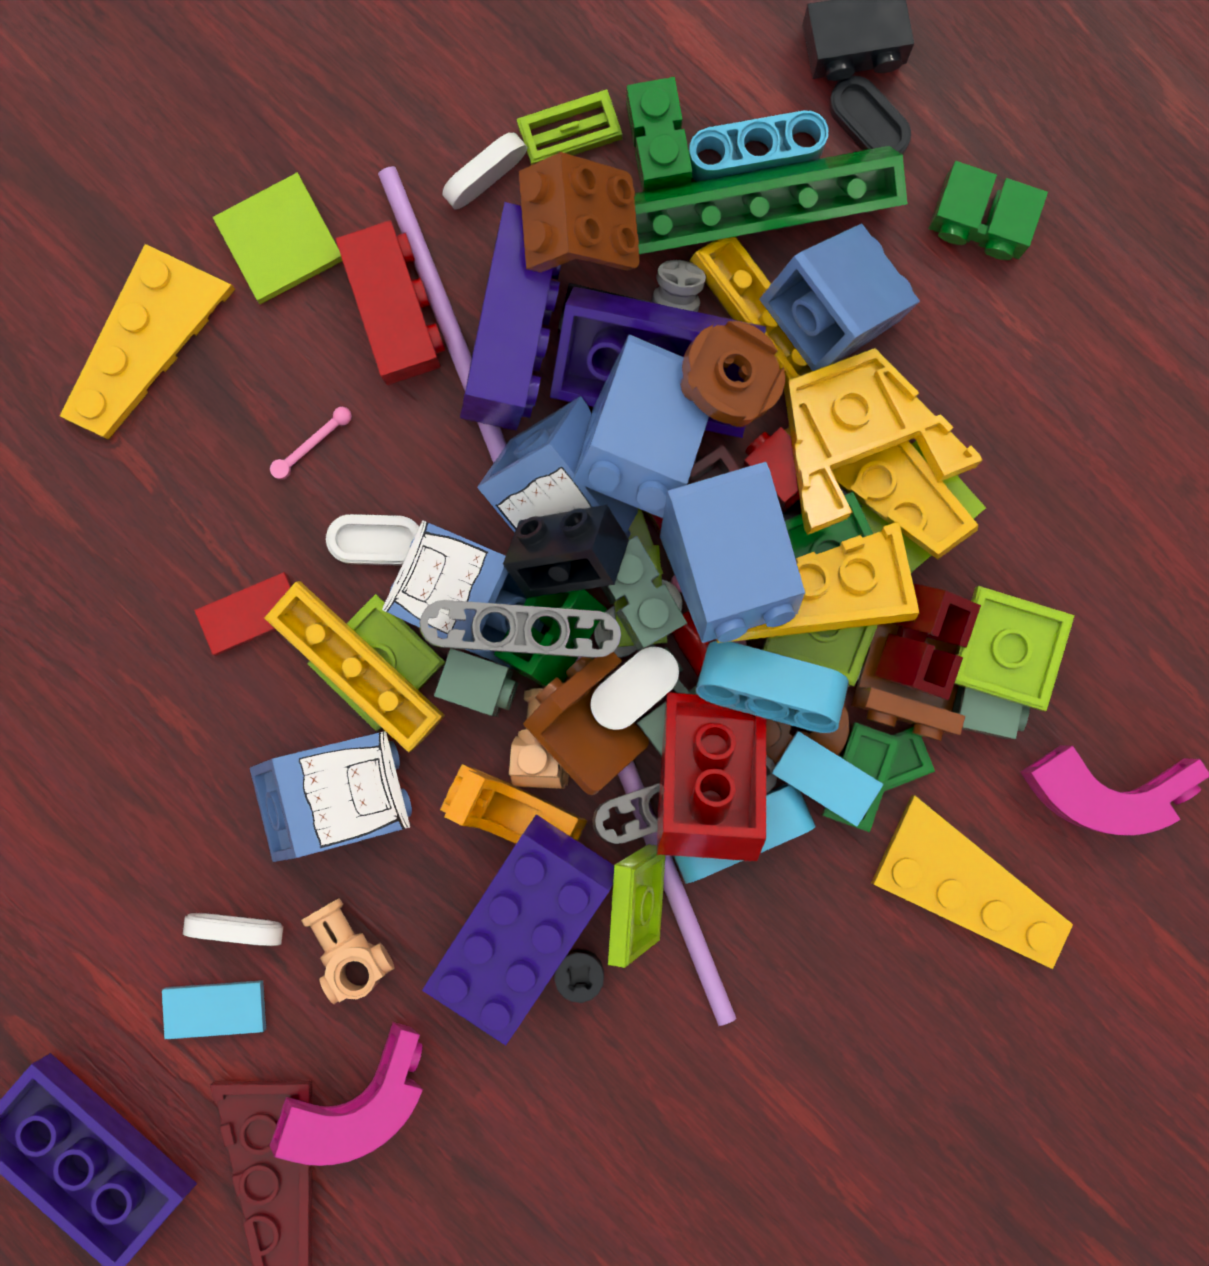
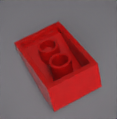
(711, 781)

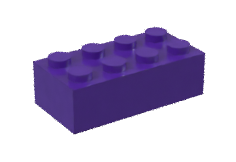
(596, 331)
(510, 332)
(521, 929)
(85, 1163)

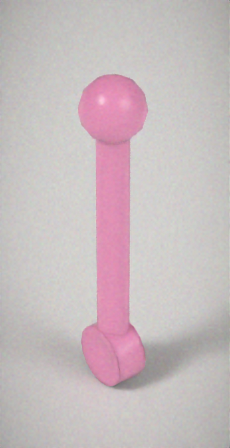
(282, 468)

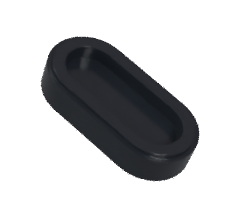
(868, 115)

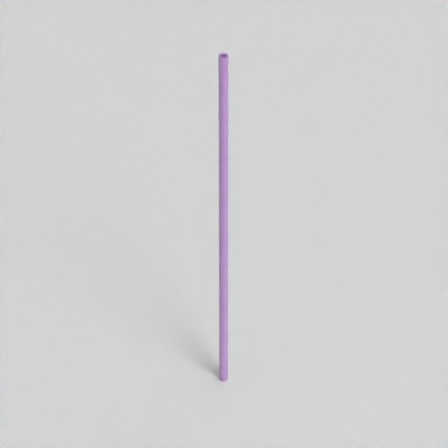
(495, 443)

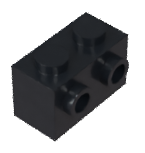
(856, 37)
(566, 551)

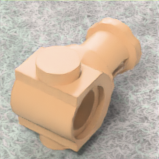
(530, 761)
(343, 947)

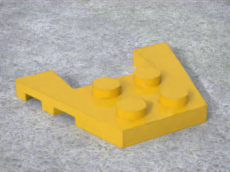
(854, 413)

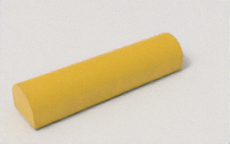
(738, 287)
(354, 666)

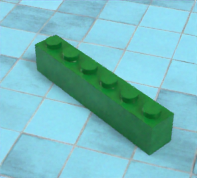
(770, 199)

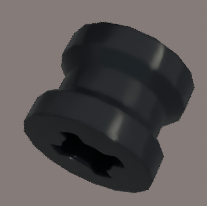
(578, 963)

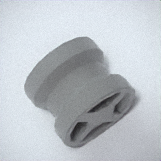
(679, 285)

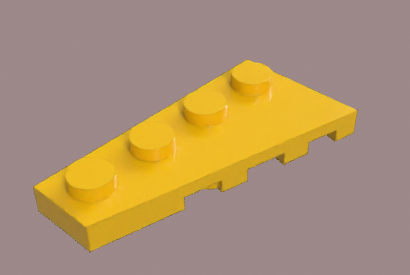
(147, 327)
(904, 489)
(851, 587)
(960, 882)

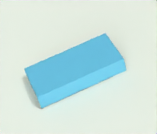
(827, 778)
(213, 1009)

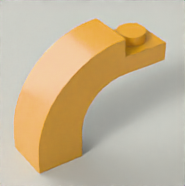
(501, 808)

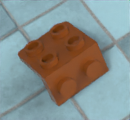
(579, 213)
(892, 702)
(573, 735)

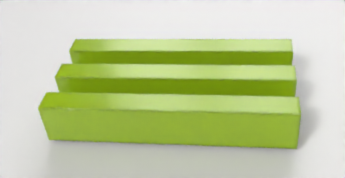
(564, 111)

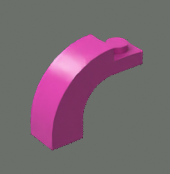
(1078, 797)
(353, 1129)

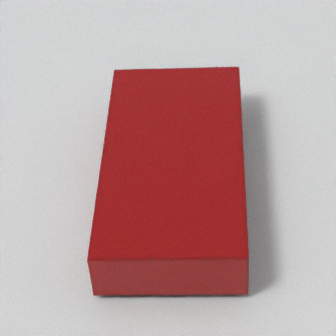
(241, 615)

